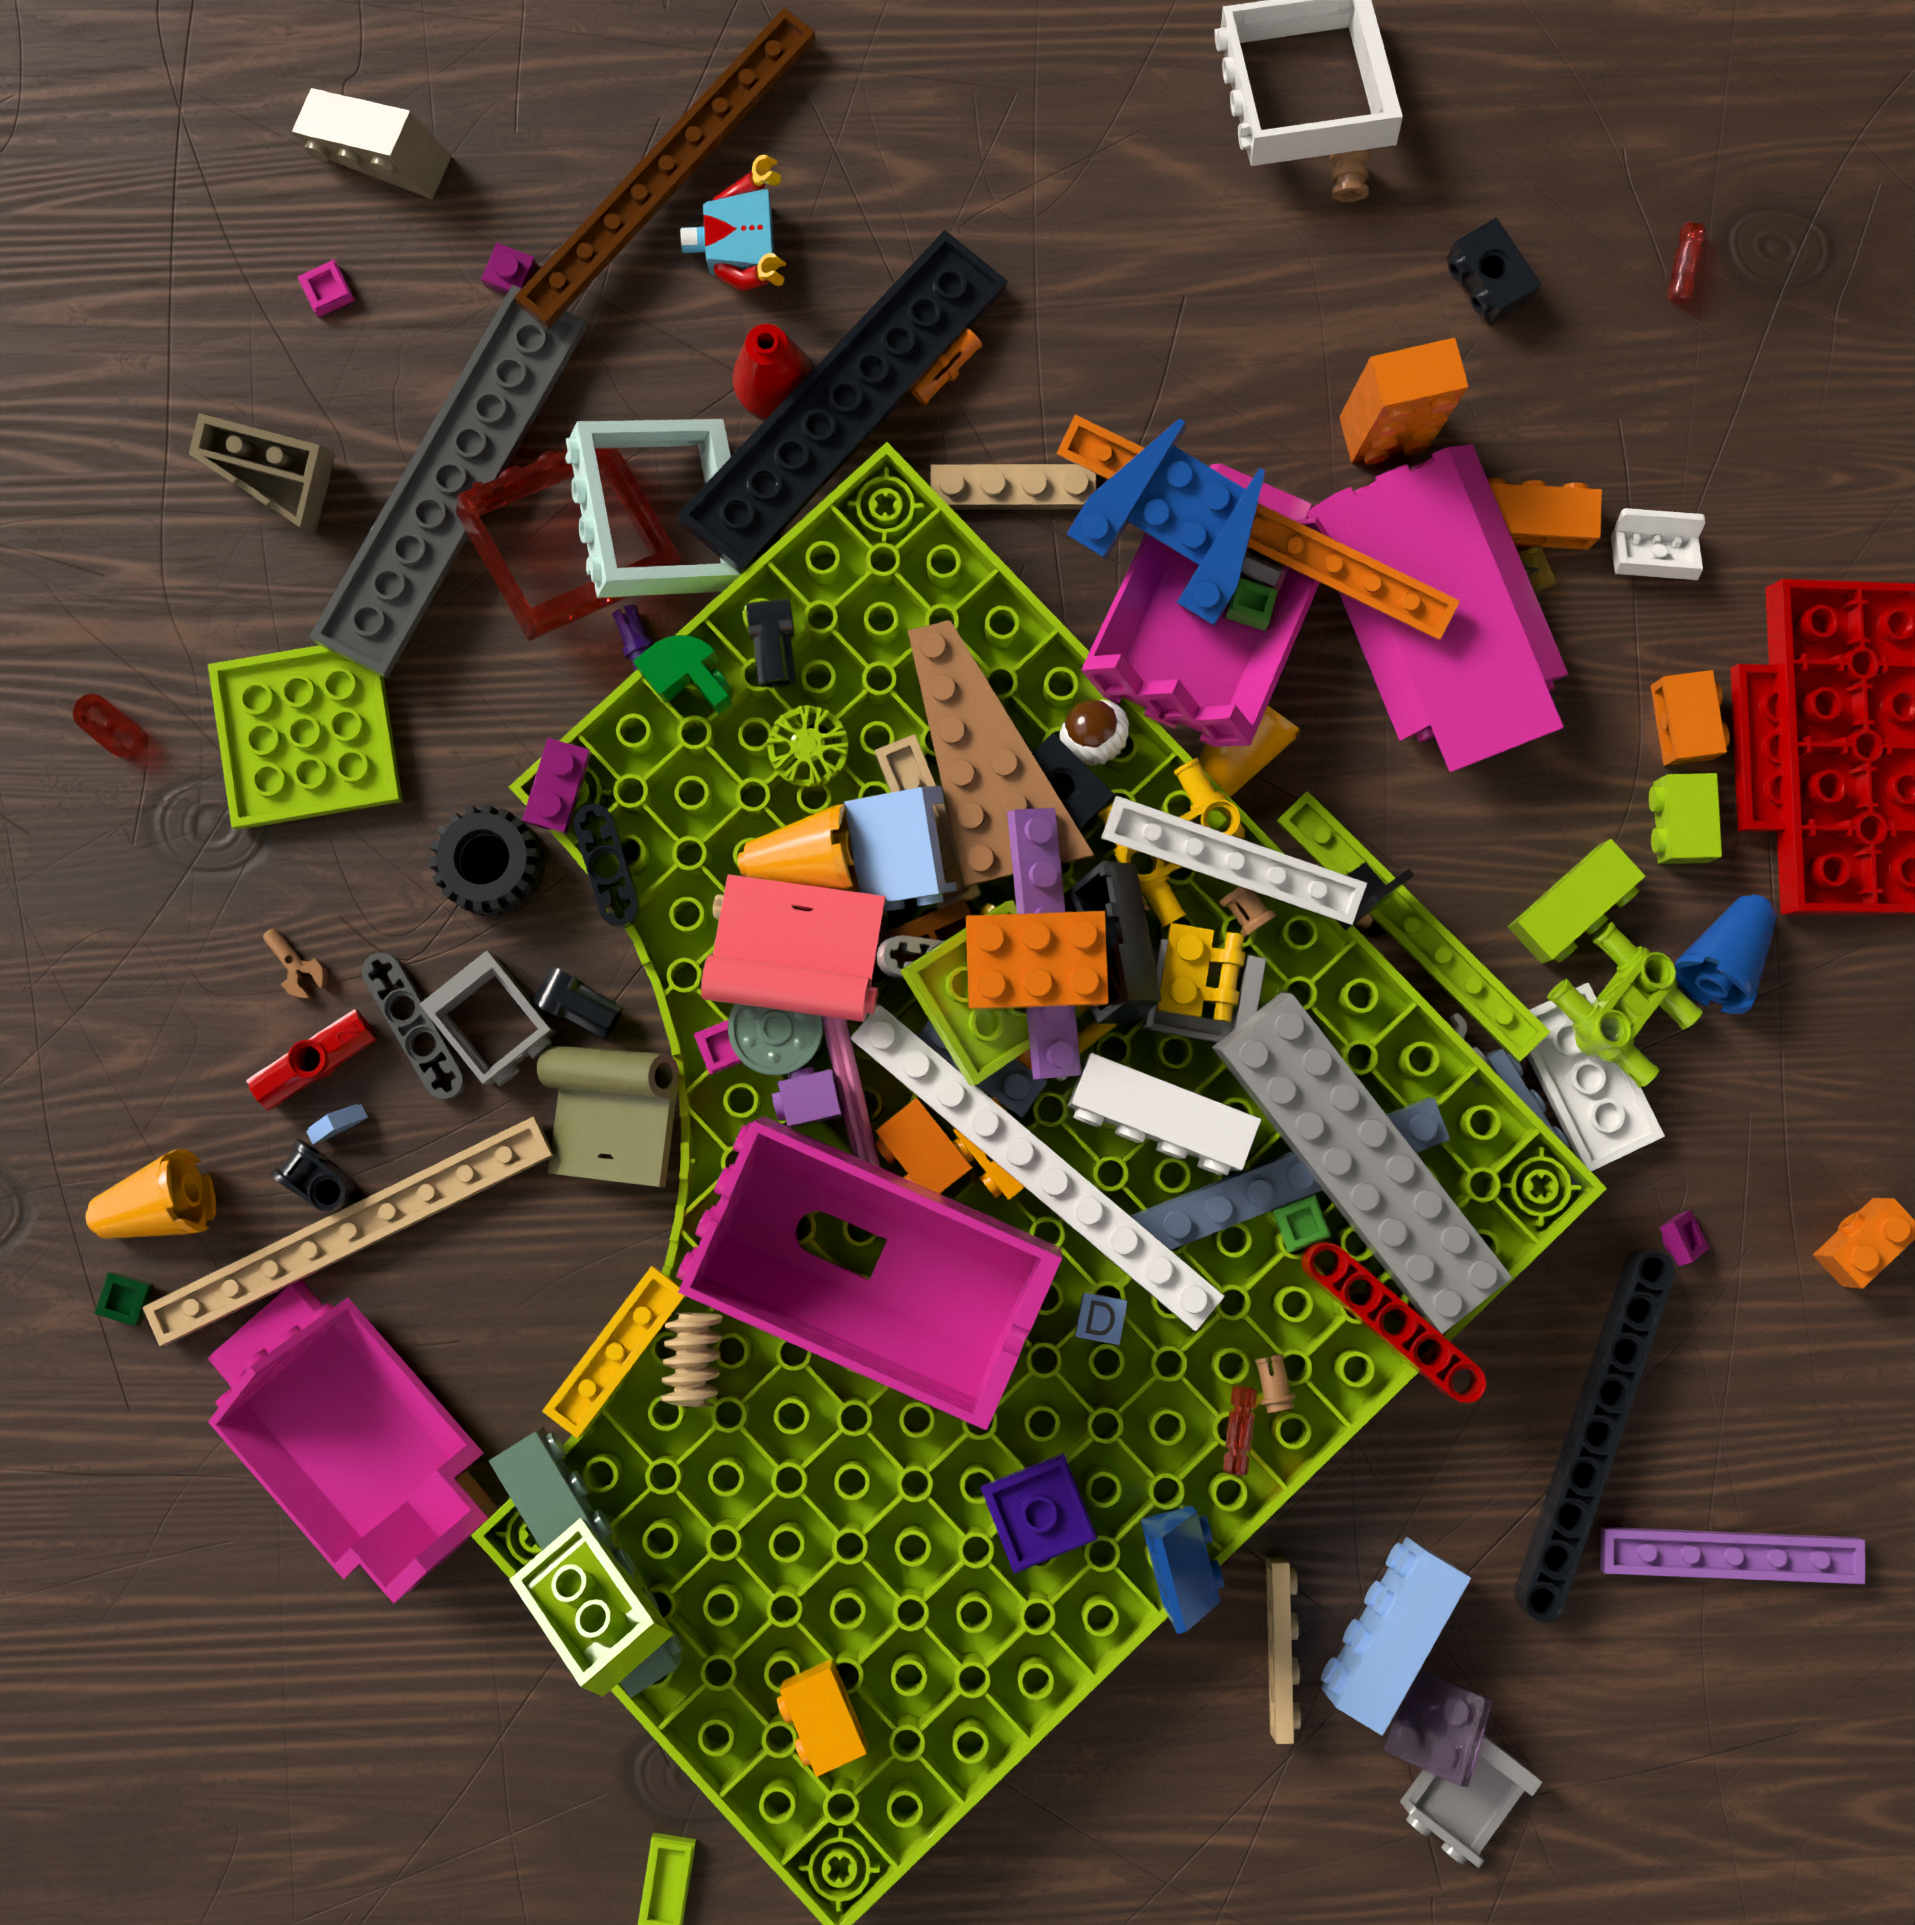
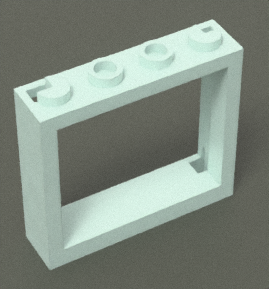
(594, 525)

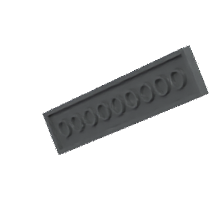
(466, 444)

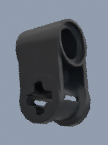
(309, 1174)

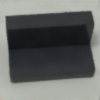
(1375, 892)

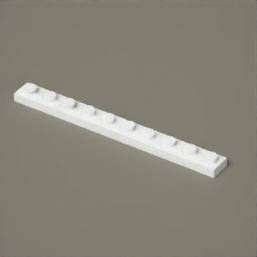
(1037, 1168)

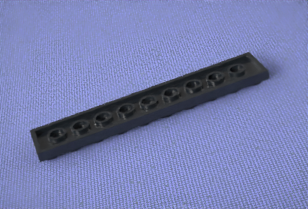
(841, 402)

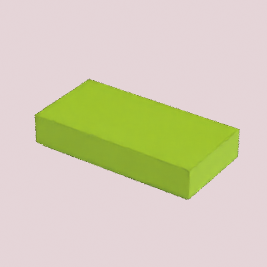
(667, 1880)

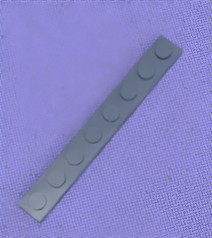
(1267, 1185)

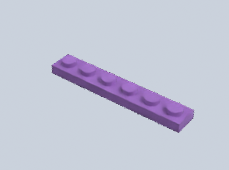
(1040, 890)
(1732, 1555)

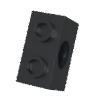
(1492, 249)
(1089, 792)

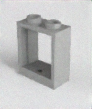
(464, 985)

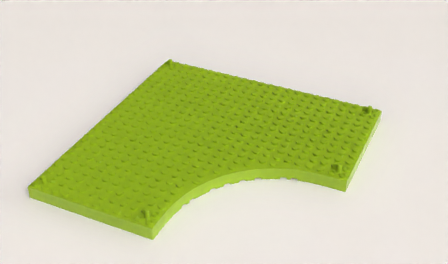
(850, 1516)

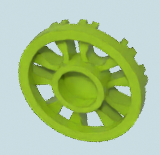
(808, 746)

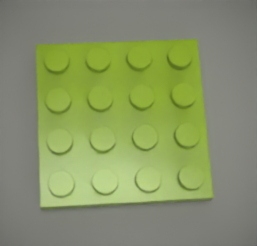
(302, 736)

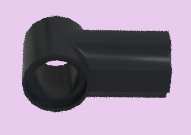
(771, 631)
(570, 999)

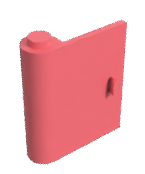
(795, 949)

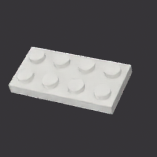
(1592, 1099)

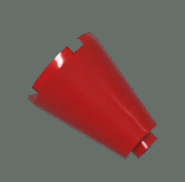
(768, 369)

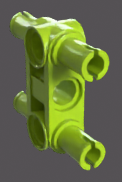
(1625, 1004)

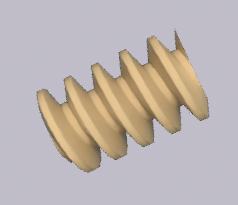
(692, 1359)

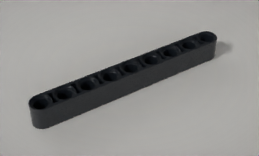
(1598, 1455)

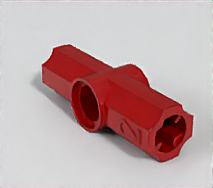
(289, 1073)

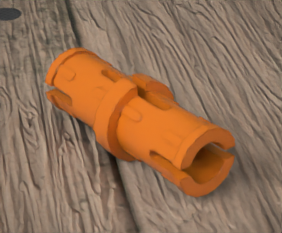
(947, 366)

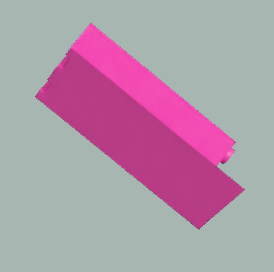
(1497, 660)
(1185, 666)

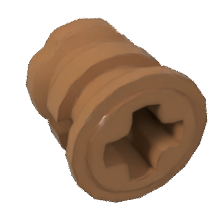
(1350, 175)

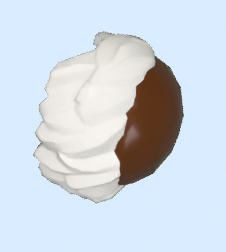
(1095, 731)

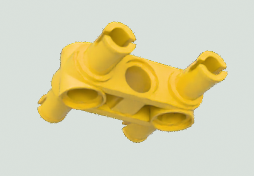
(1204, 801)

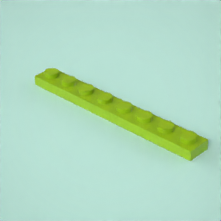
(1419, 932)

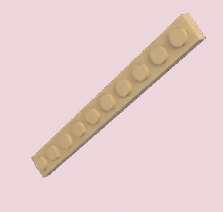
(347, 1231)

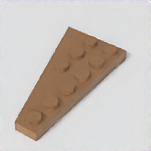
(981, 759)

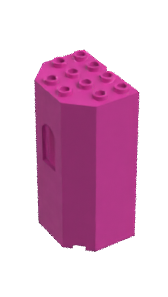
(943, 1299)

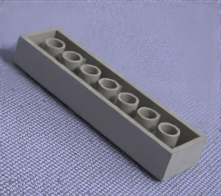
(1362, 1162)

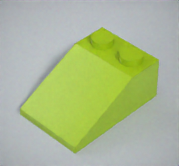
(591, 1609)

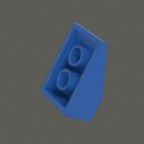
(1182, 1565)

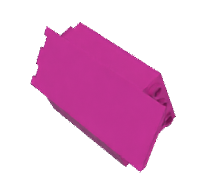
(348, 1440)

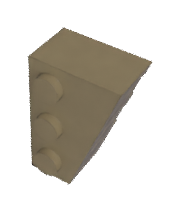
(372, 140)

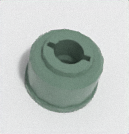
(774, 1039)

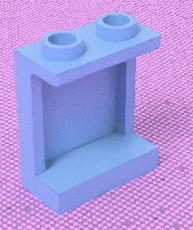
(898, 846)

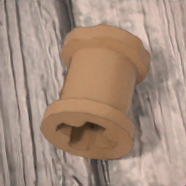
(1247, 909)

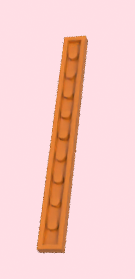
(1291, 543)

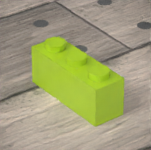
(1577, 903)

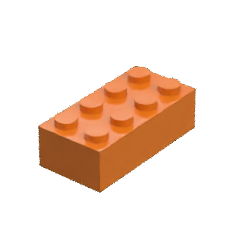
(1403, 401)

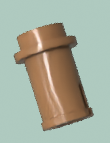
(1276, 1386)

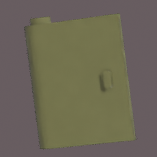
(613, 1107)

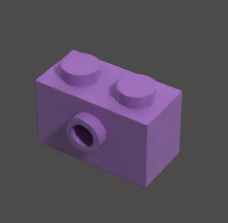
(807, 1098)

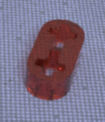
(105, 734)

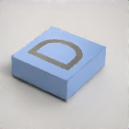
(1101, 1318)

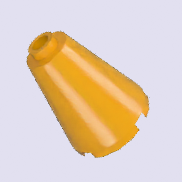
(1235, 765)
(805, 853)
(156, 1200)

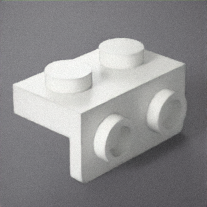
(1658, 544)

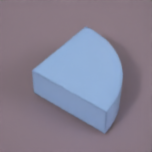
(336, 1123)

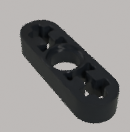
(586, 839)

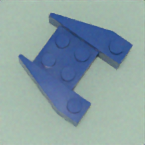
(1184, 509)

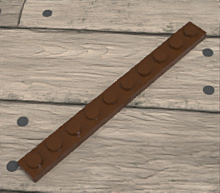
(665, 168)

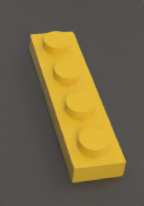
(614, 1352)

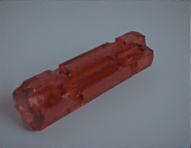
(1686, 262)
(1240, 1430)

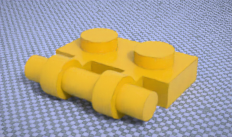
(1186, 972)

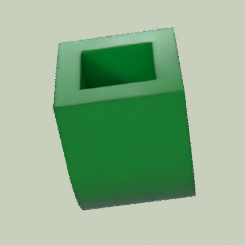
(680, 661)

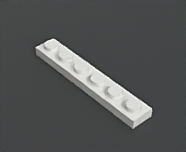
(1233, 860)

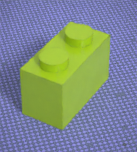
(1686, 818)

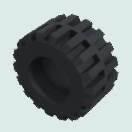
(463, 836)

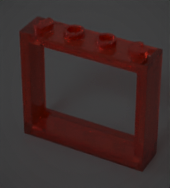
(546, 471)

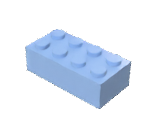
(1393, 1634)

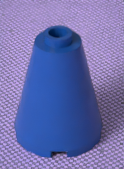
(1729, 956)

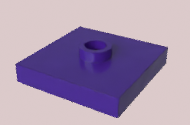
(1038, 1512)

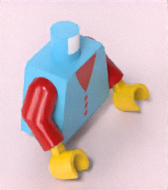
(740, 231)

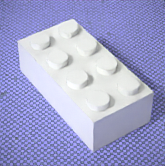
(1163, 1113)

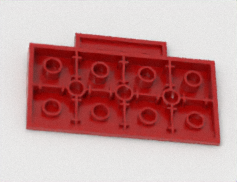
(1832, 745)

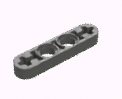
(409, 1029)

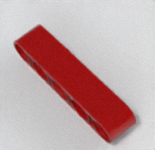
(1413, 1328)

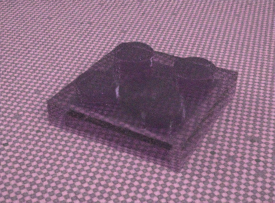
(1440, 1727)

